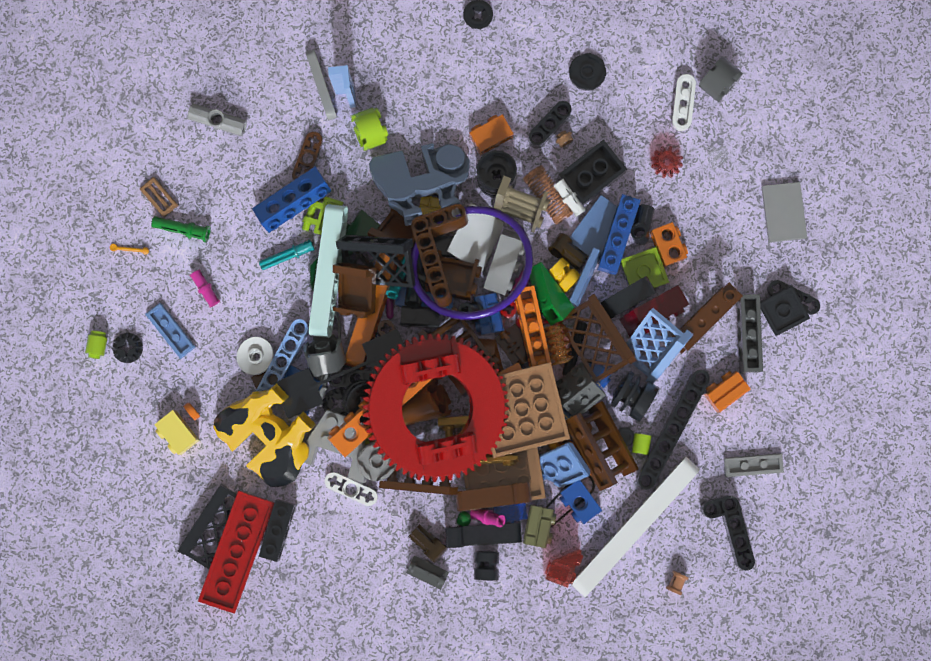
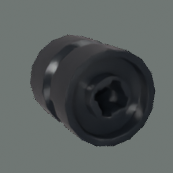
(486, 573)

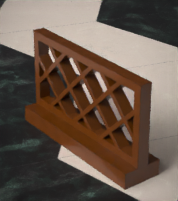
(612, 334)

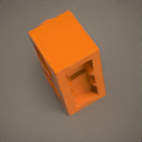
(664, 245)

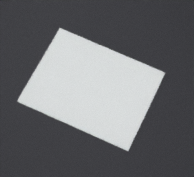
(476, 238)

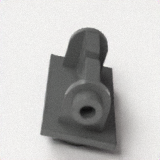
(427, 572)

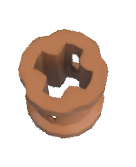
(677, 582)

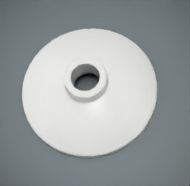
(247, 352)

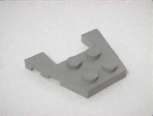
(319, 439)

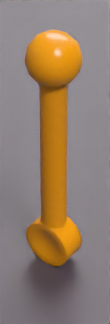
(113, 247)

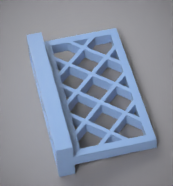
(665, 355)

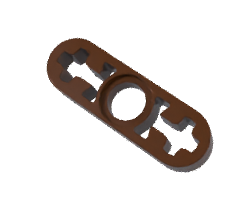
(317, 146)

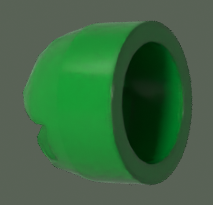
(463, 519)

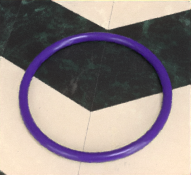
(502, 304)

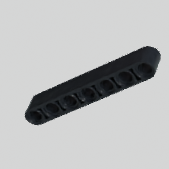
(679, 422)

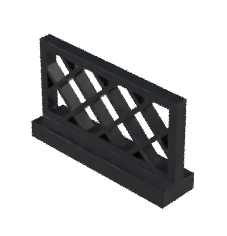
(380, 245)
(202, 524)

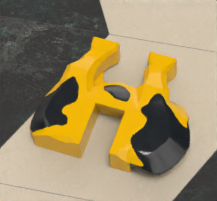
(284, 450)

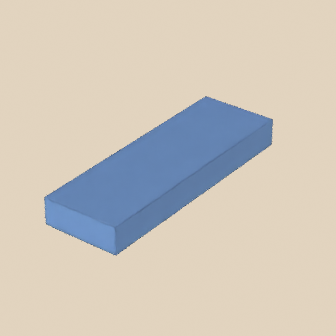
(585, 276)
(170, 330)

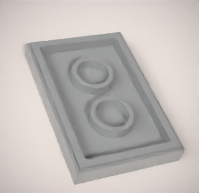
(784, 212)

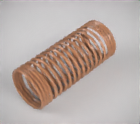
(540, 172)

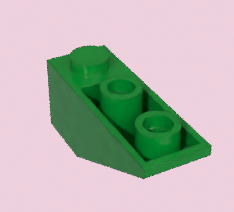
(550, 297)

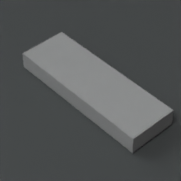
(753, 465)

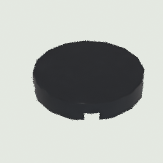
(587, 78)

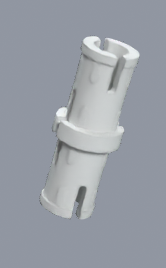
(569, 197)

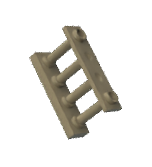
(520, 204)

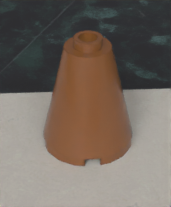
(427, 404)

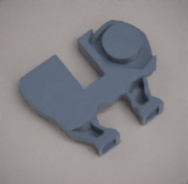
(445, 170)

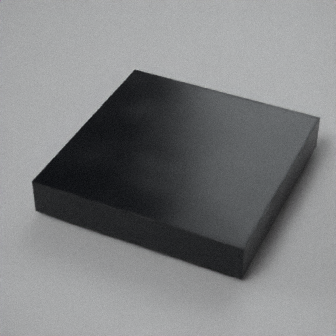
(783, 310)

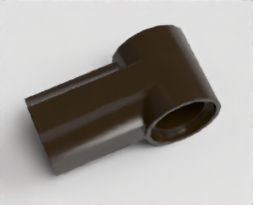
(563, 247)
(431, 546)

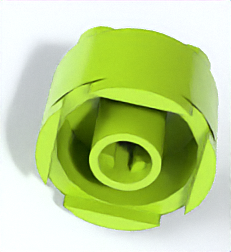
(369, 129)

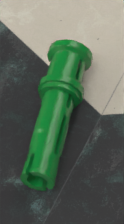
(190, 229)

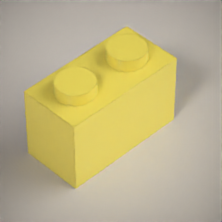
(176, 432)

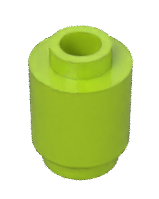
(96, 344)

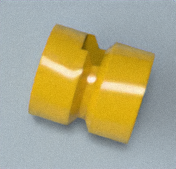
(564, 275)

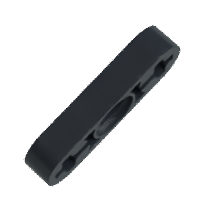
(809, 299)

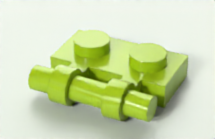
(309, 220)

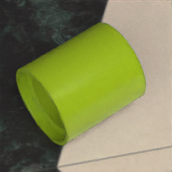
(641, 443)

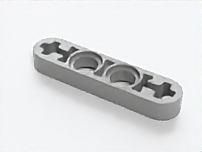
(321, 85)

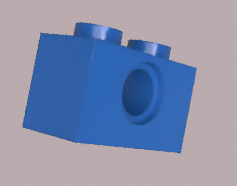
(590, 507)

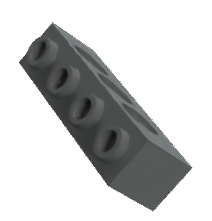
(749, 334)

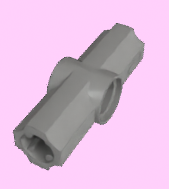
(206, 116)

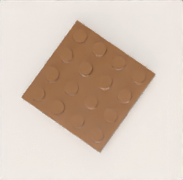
(533, 411)
(493, 475)

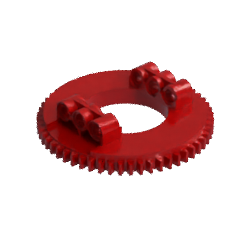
(424, 361)

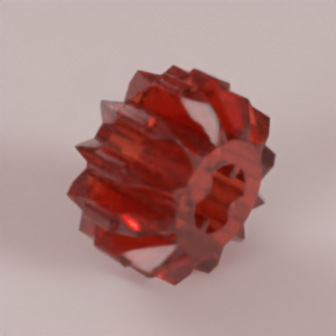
(661, 156)

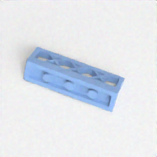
(343, 83)

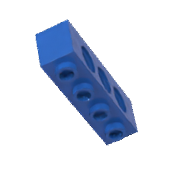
(291, 199)
(618, 234)

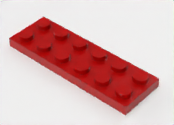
(236, 552)

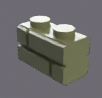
(538, 526)

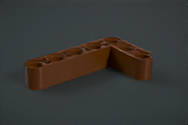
(430, 252)

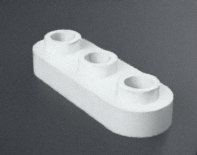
(687, 95)

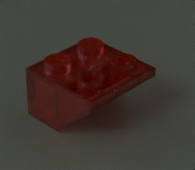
(562, 567)

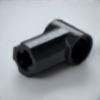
(642, 223)

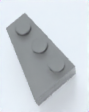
(504, 263)

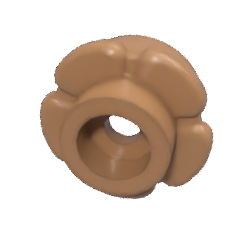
(564, 137)

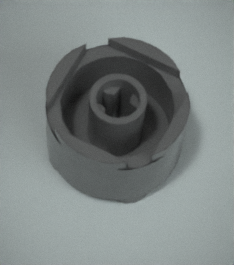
(720, 79)
(325, 356)

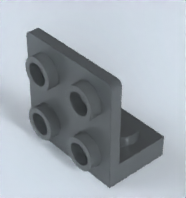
(578, 390)

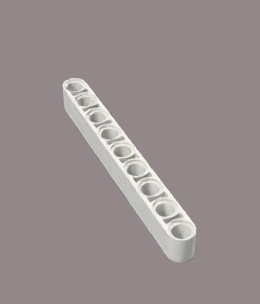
(634, 528)

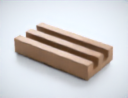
(169, 209)

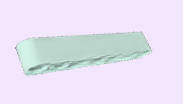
(326, 281)

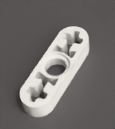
(336, 488)

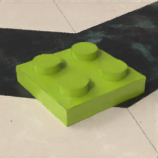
(645, 264)

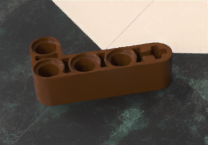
(494, 496)

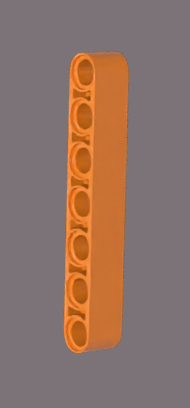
(367, 327)

